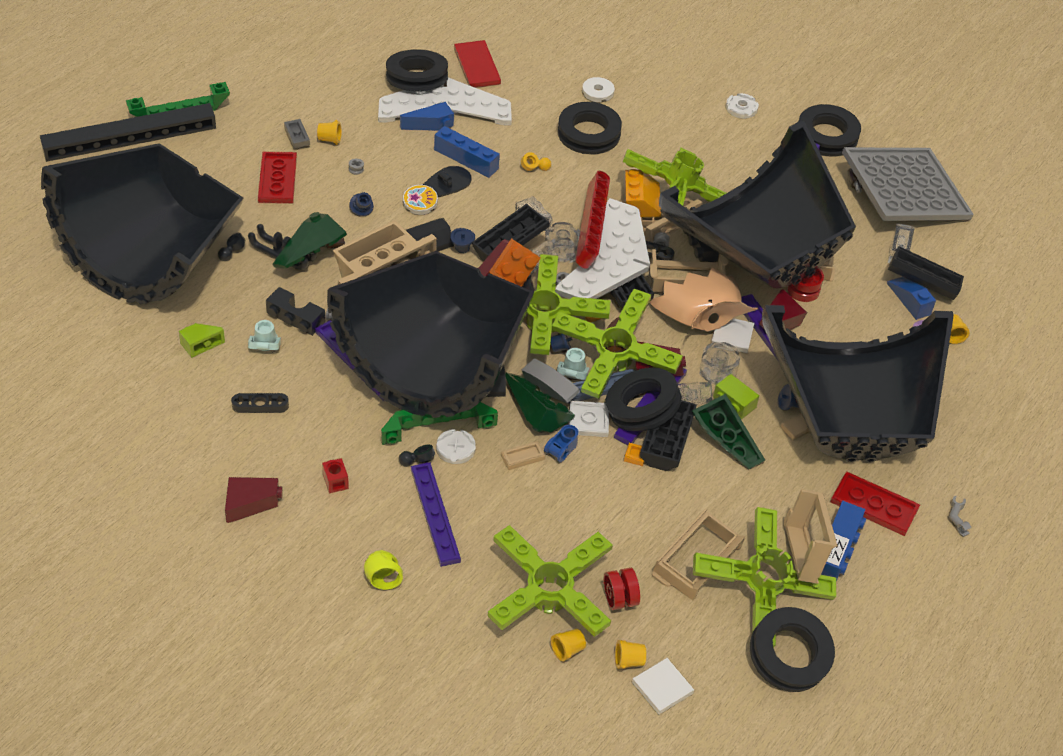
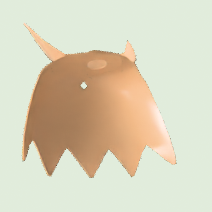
(690, 303)

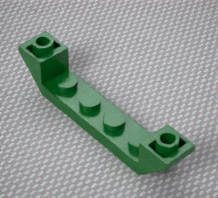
(218, 94)
(392, 430)

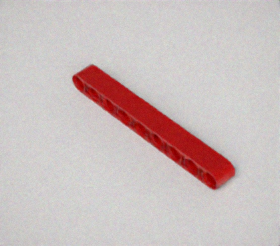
(593, 220)

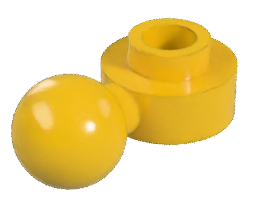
(543, 164)

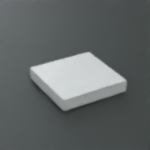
(735, 333)
(590, 418)
(663, 686)

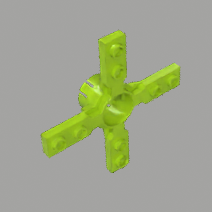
(678, 173)
(545, 297)
(623, 337)
(766, 552)
(526, 598)

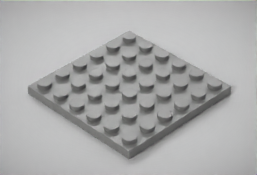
(907, 184)

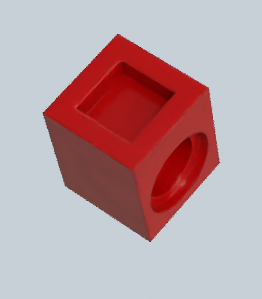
(335, 475)

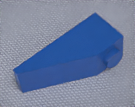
(428, 118)
(913, 296)

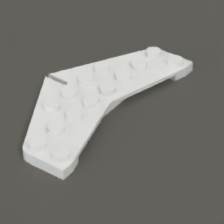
(458, 96)
(620, 257)

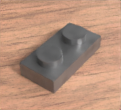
(297, 133)

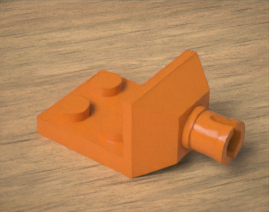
(515, 263)

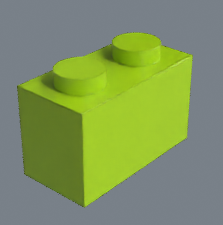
(741, 396)

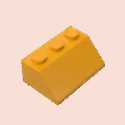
(642, 193)

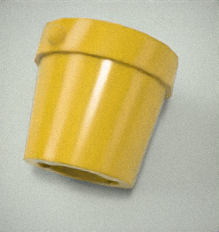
(330, 132)
(959, 330)
(567, 644)
(629, 654)

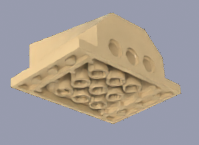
(380, 250)

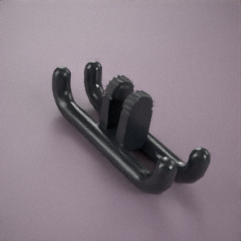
(278, 245)

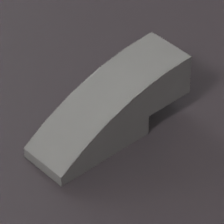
(550, 381)

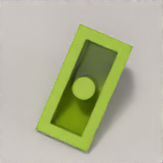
(201, 338)

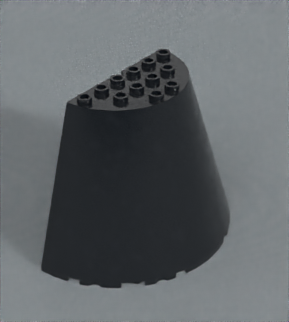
(136, 218)
(779, 221)
(428, 331)
(866, 395)

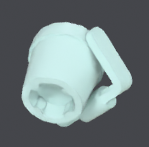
(264, 337)
(574, 365)

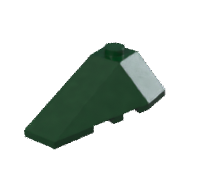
(309, 237)
(537, 406)
(726, 427)

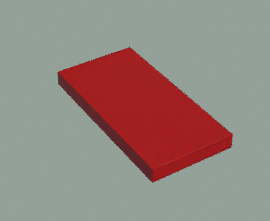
(477, 64)
(277, 177)
(880, 504)

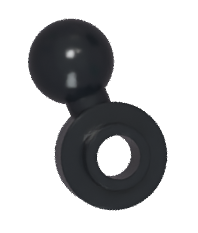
(234, 243)
(422, 454)

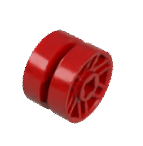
(808, 288)
(621, 588)

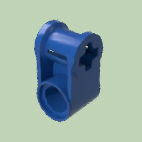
(562, 443)

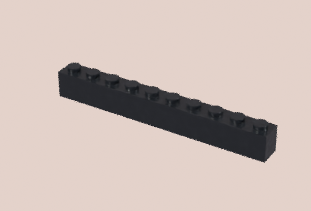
(127, 132)

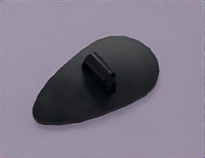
(449, 180)

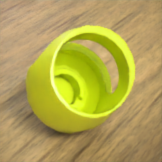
(382, 564)

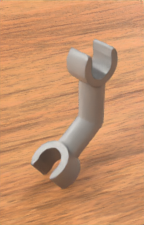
(962, 527)

